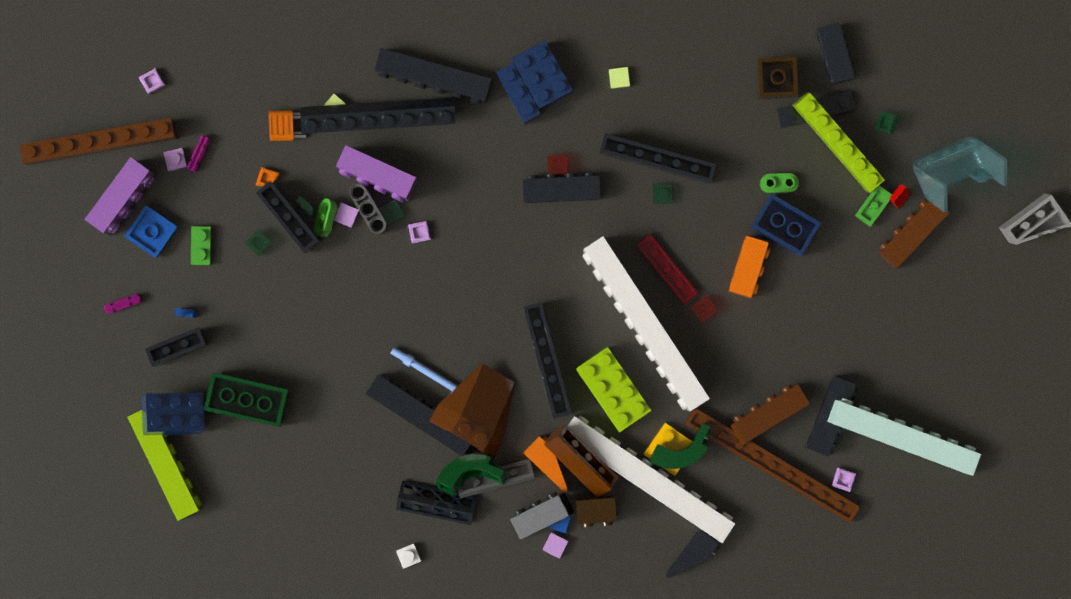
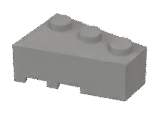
(1035, 220)

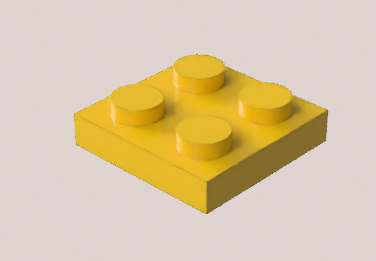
(670, 439)

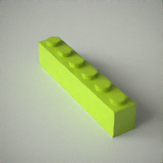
(838, 142)
(167, 470)

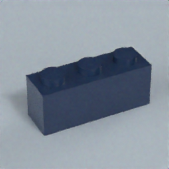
(518, 94)

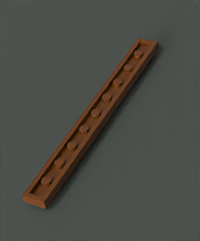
(775, 467)

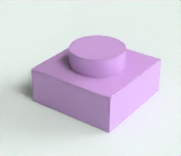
(175, 159)

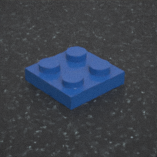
(151, 231)

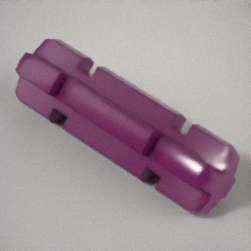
(198, 153)
(122, 303)

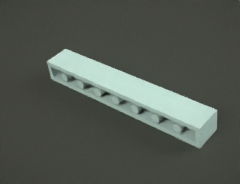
(903, 437)

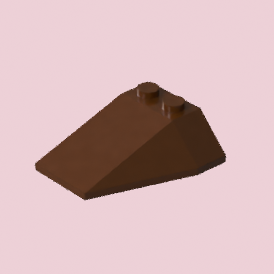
(477, 409)

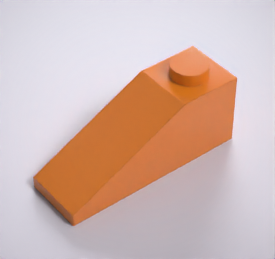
(546, 461)

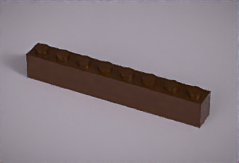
(98, 141)

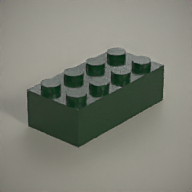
(247, 399)

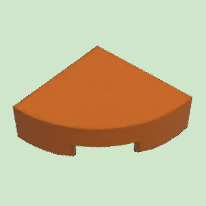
(266, 176)

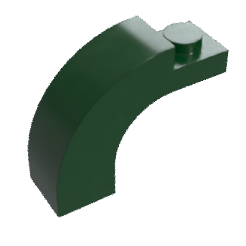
(679, 459)
(466, 467)

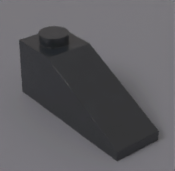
(695, 552)

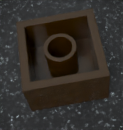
(777, 77)
(596, 510)

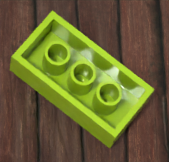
(613, 389)

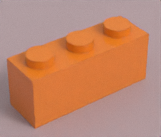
(749, 267)

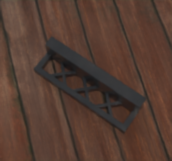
(435, 506)

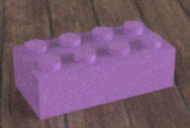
(374, 172)
(120, 197)

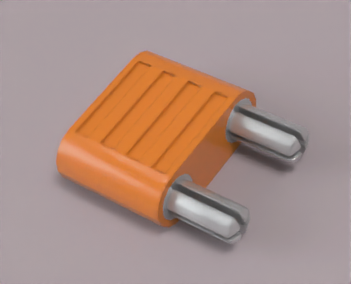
(282, 125)

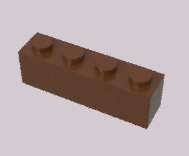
(912, 234)
(770, 414)
(581, 461)

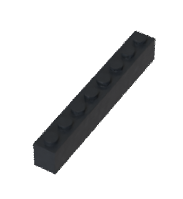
(377, 115)

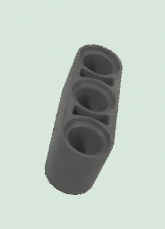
(369, 218)

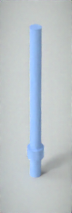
(409, 360)

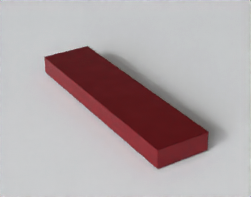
(667, 269)

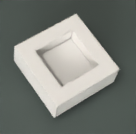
(408, 555)

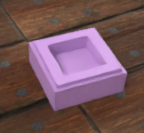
(152, 81)
(346, 215)
(419, 232)
(843, 479)
(555, 545)

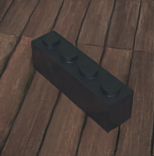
(561, 189)
(288, 217)
(824, 433)

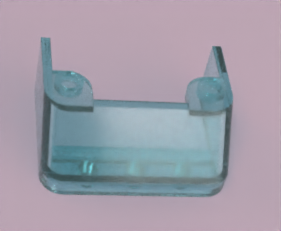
(956, 163)

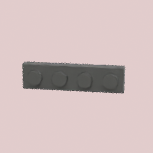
(514, 472)

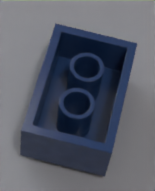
(542, 75)
(785, 225)
(172, 413)

